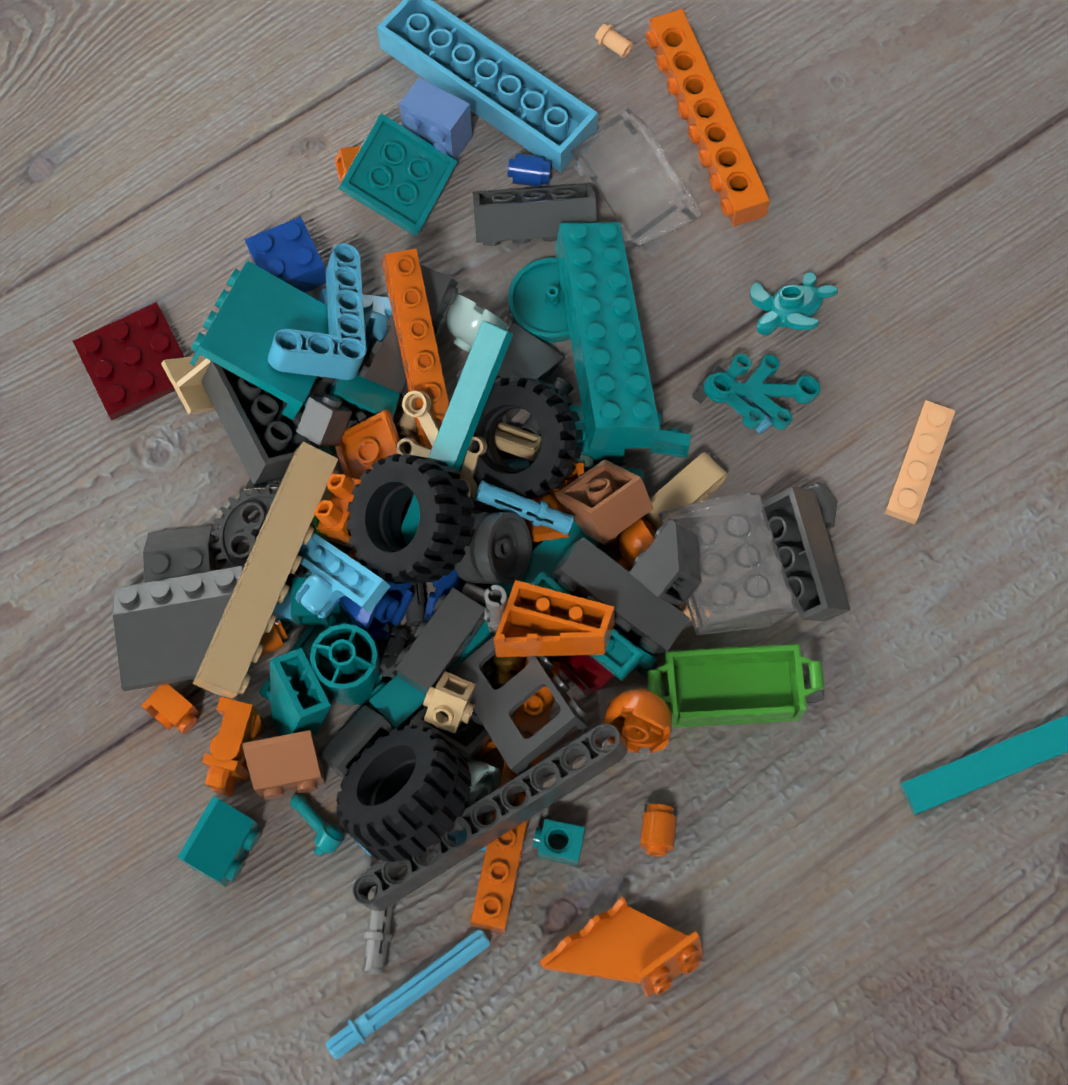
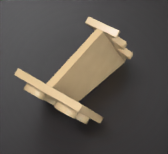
(187, 382)

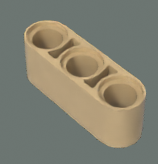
(688, 487)

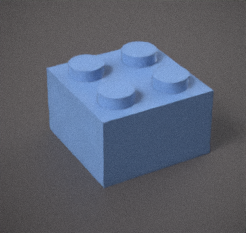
(437, 117)

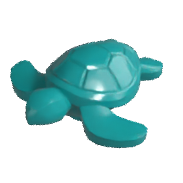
(791, 305)

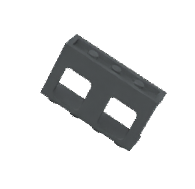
(497, 706)

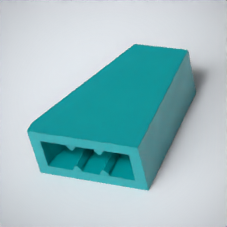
(296, 695)

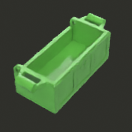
(735, 685)

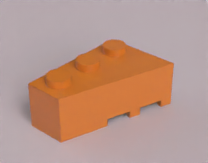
(552, 624)

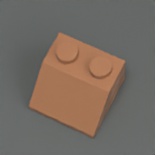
(605, 501)
(284, 764)

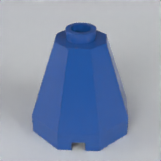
(388, 610)

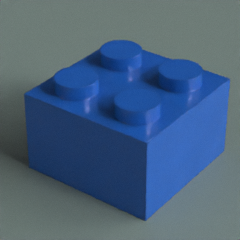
(289, 255)

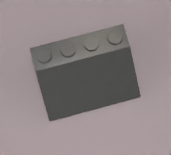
(169, 626)

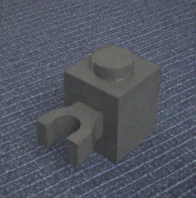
(325, 420)

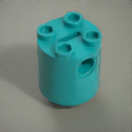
(346, 664)

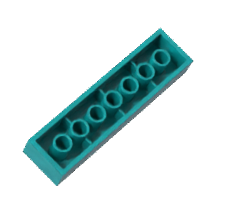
(606, 337)

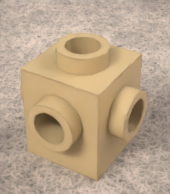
(449, 702)

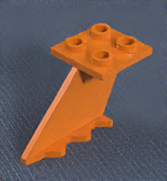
(627, 949)

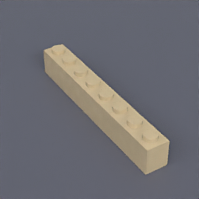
(265, 574)

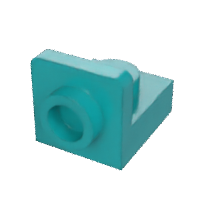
(671, 442)

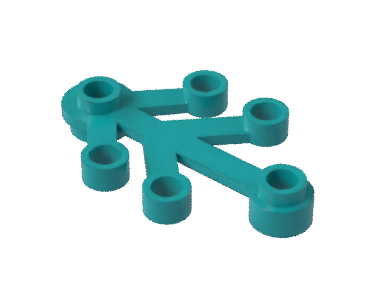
(722, 389)

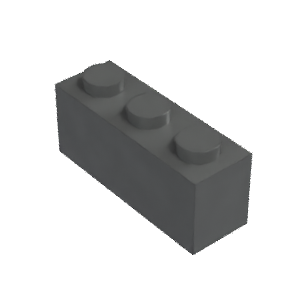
(440, 641)

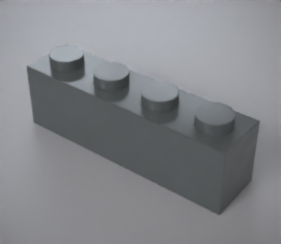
(387, 363)
(806, 554)

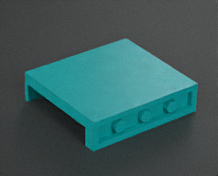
(245, 329)

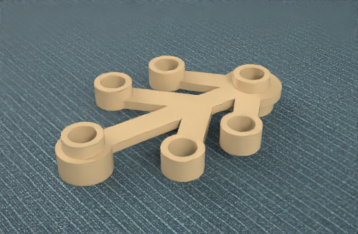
(431, 430)

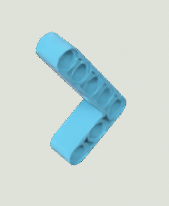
(344, 348)

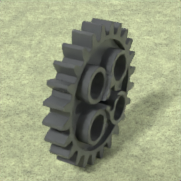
(237, 528)

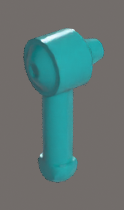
(327, 836)

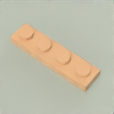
(919, 462)

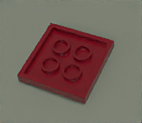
(127, 360)

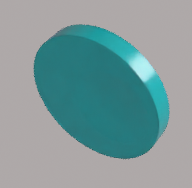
(538, 301)

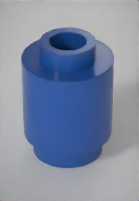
(529, 170)

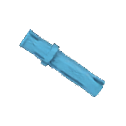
(526, 508)

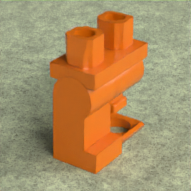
(334, 513)
(227, 758)

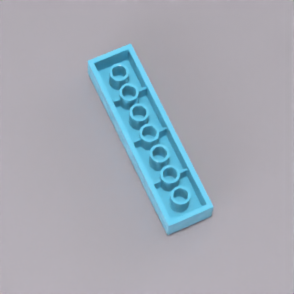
(489, 79)

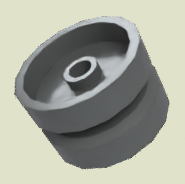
(497, 550)

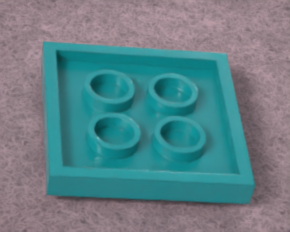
(397, 174)

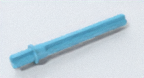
(407, 994)

